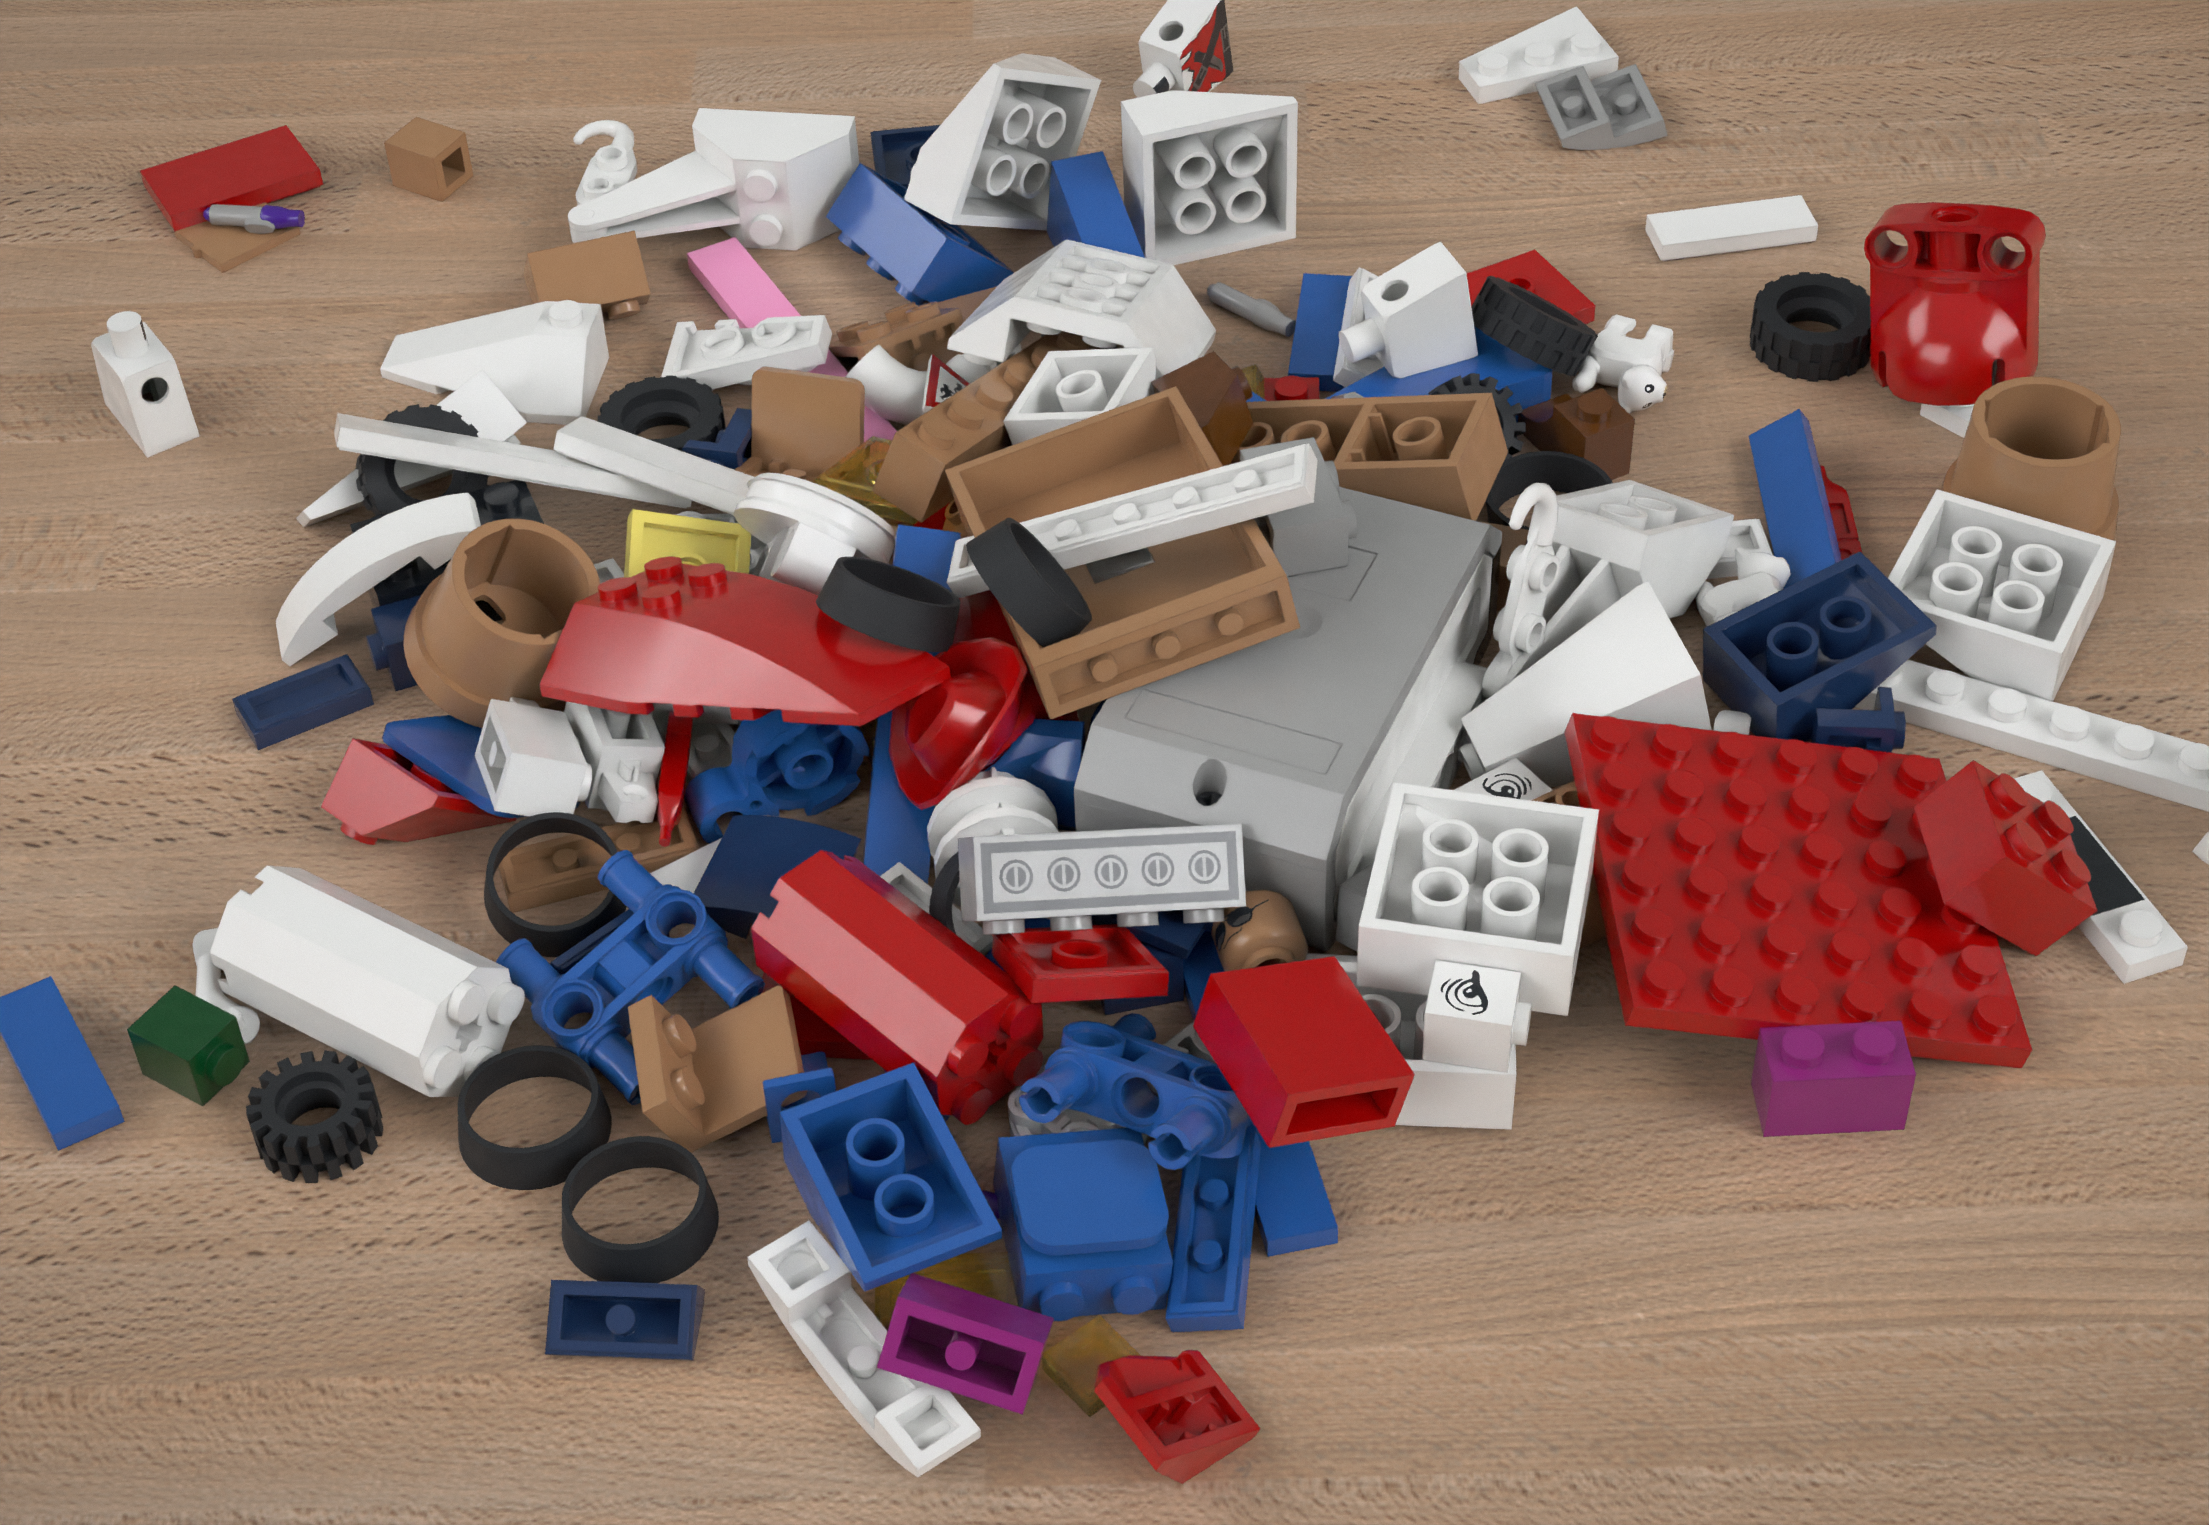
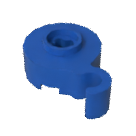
(778, 769)

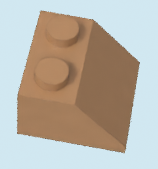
(591, 272)

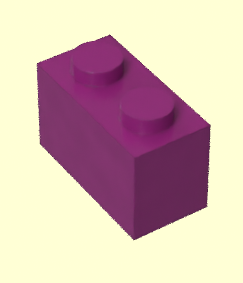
(1832, 1078)
(965, 1343)

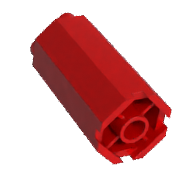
(899, 984)

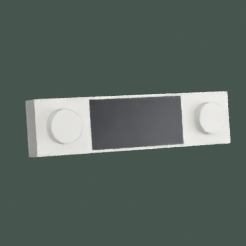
(2126, 925)

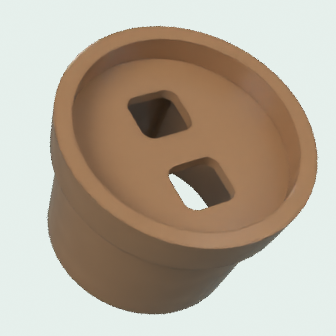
(2042, 453)
(531, 581)

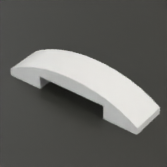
(364, 560)
(844, 1343)

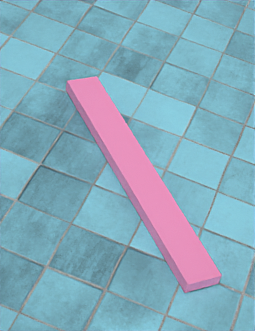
(751, 297)

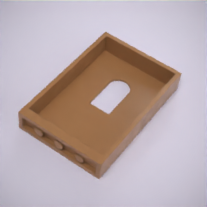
(1185, 608)

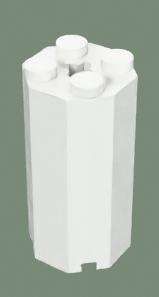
(364, 980)

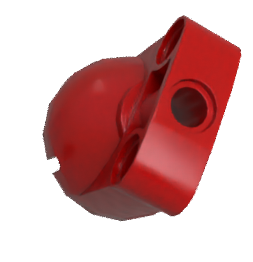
(1953, 300)

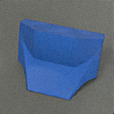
(1050, 759)

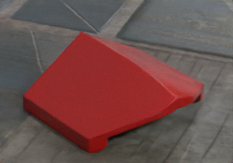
(1174, 1411)

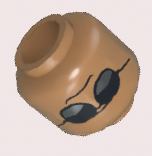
(1259, 933)

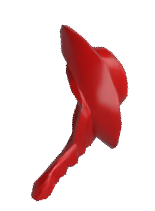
(963, 722)

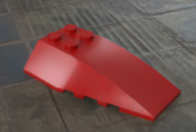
(727, 642)

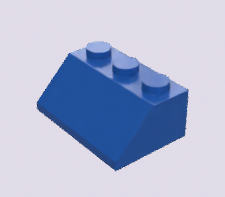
(909, 244)

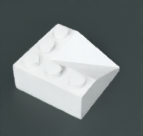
(998, 144)
(1209, 172)
(2003, 590)
(1479, 888)

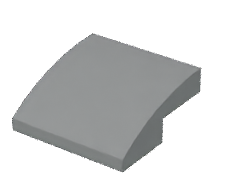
(1603, 111)

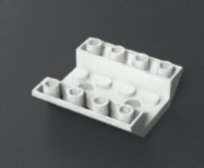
(1094, 295)

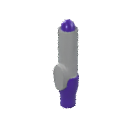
(254, 218)

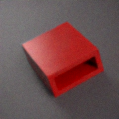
(1302, 1051)

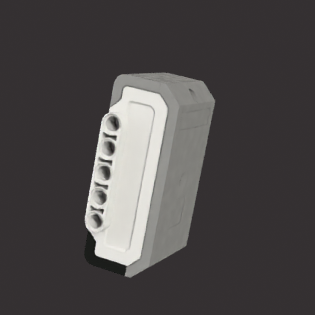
(1318, 720)

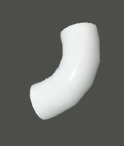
(897, 390)

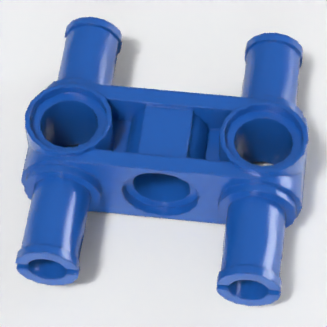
(627, 968)
(1106, 1073)

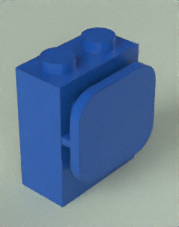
(1083, 1222)

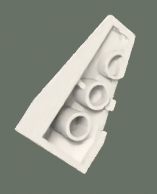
(538, 356)
(476, 401)

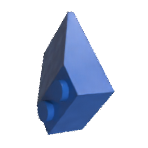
(885, 1178)

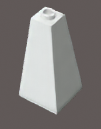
(1615, 666)

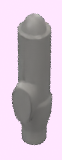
(1258, 311)

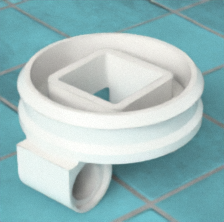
(808, 530)

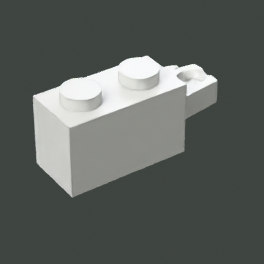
(531, 759)
(623, 759)

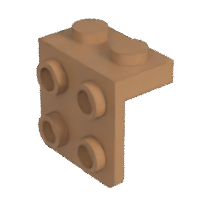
(803, 422)

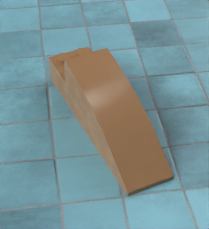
(1399, 448)

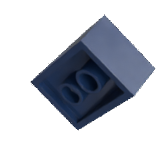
(1813, 647)

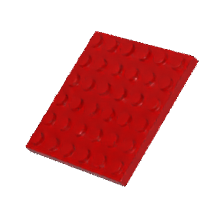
(1782, 891)

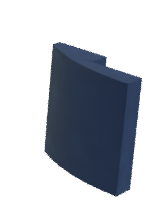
(751, 861)

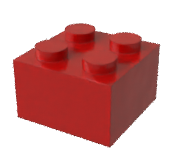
(2005, 858)

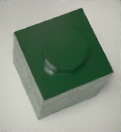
(189, 1045)

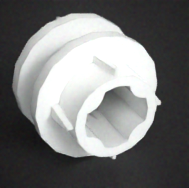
(987, 806)

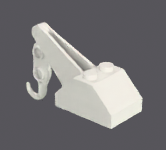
(750, 174)
(1589, 554)

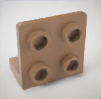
(907, 335)
(711, 1076)

